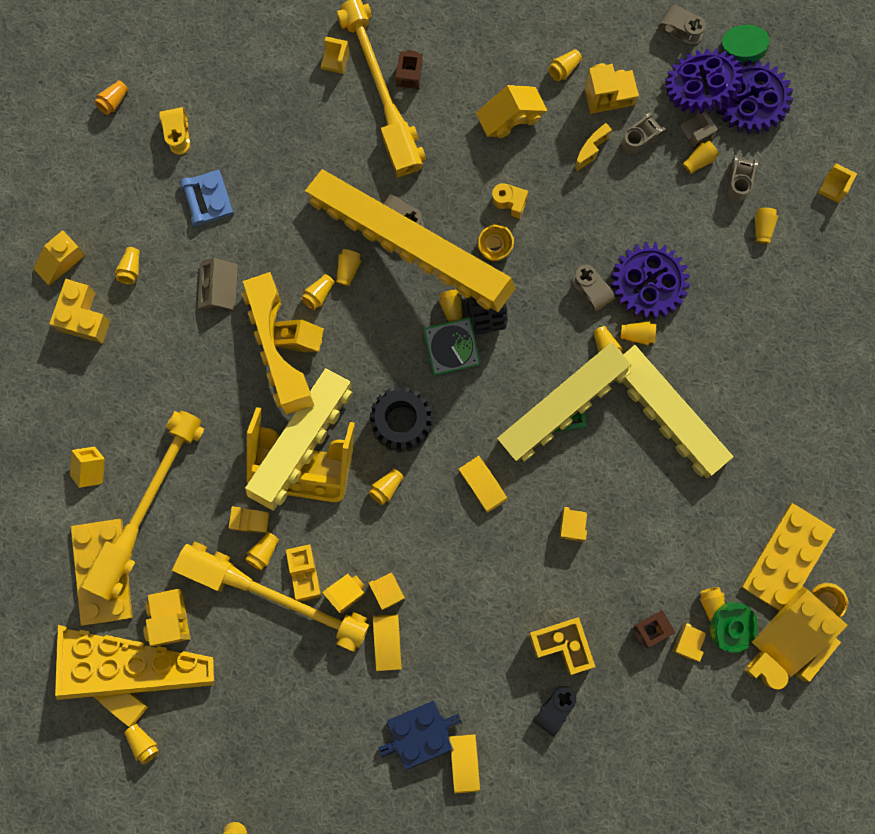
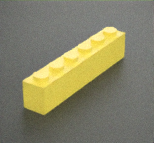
(565, 402)
(674, 416)
(298, 441)

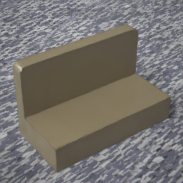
(217, 284)

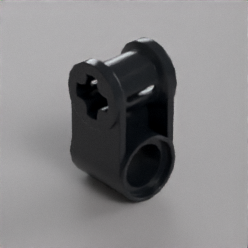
(552, 713)

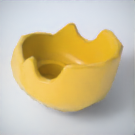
(494, 237)
(832, 597)

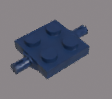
(420, 735)

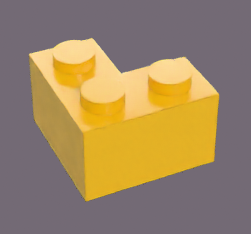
(610, 88)
(510, 108)
(74, 316)
(167, 620)
(569, 640)

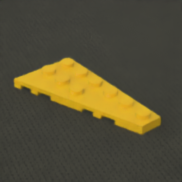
(113, 665)

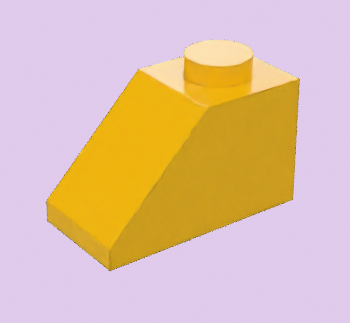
(57, 257)
(298, 336)
(345, 592)

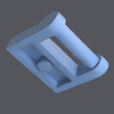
(214, 195)

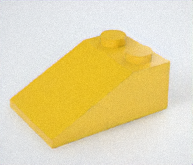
(799, 631)

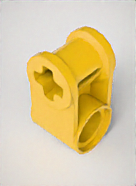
(176, 128)

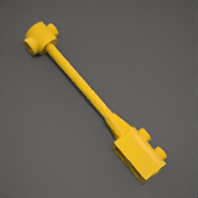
(397, 134)
(116, 558)
(214, 573)

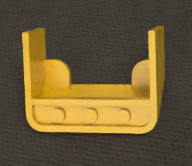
(321, 479)

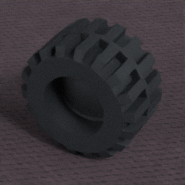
(486, 320)
(395, 399)

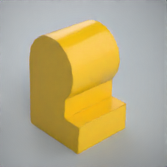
(510, 197)
(248, 520)
(770, 671)

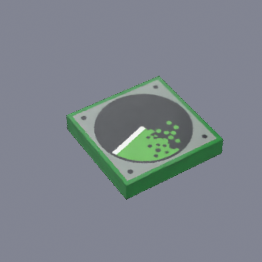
(451, 346)

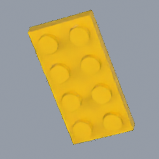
(87, 542)
(788, 557)

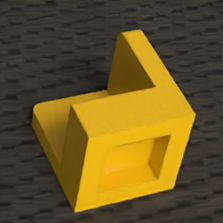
(335, 55)
(837, 183)
(87, 467)
(573, 525)
(387, 591)
(689, 642)

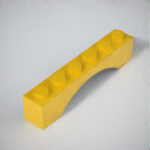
(290, 384)

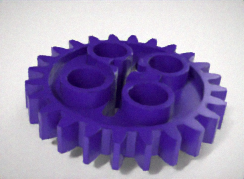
(722, 77)
(755, 97)
(664, 297)

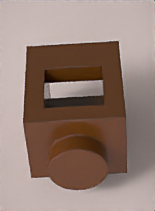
(409, 78)
(662, 629)

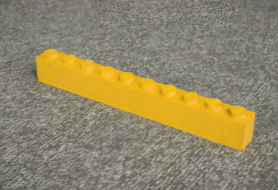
(411, 241)

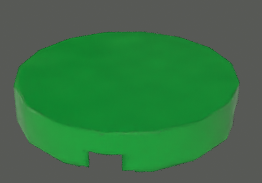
(746, 43)
(733, 627)

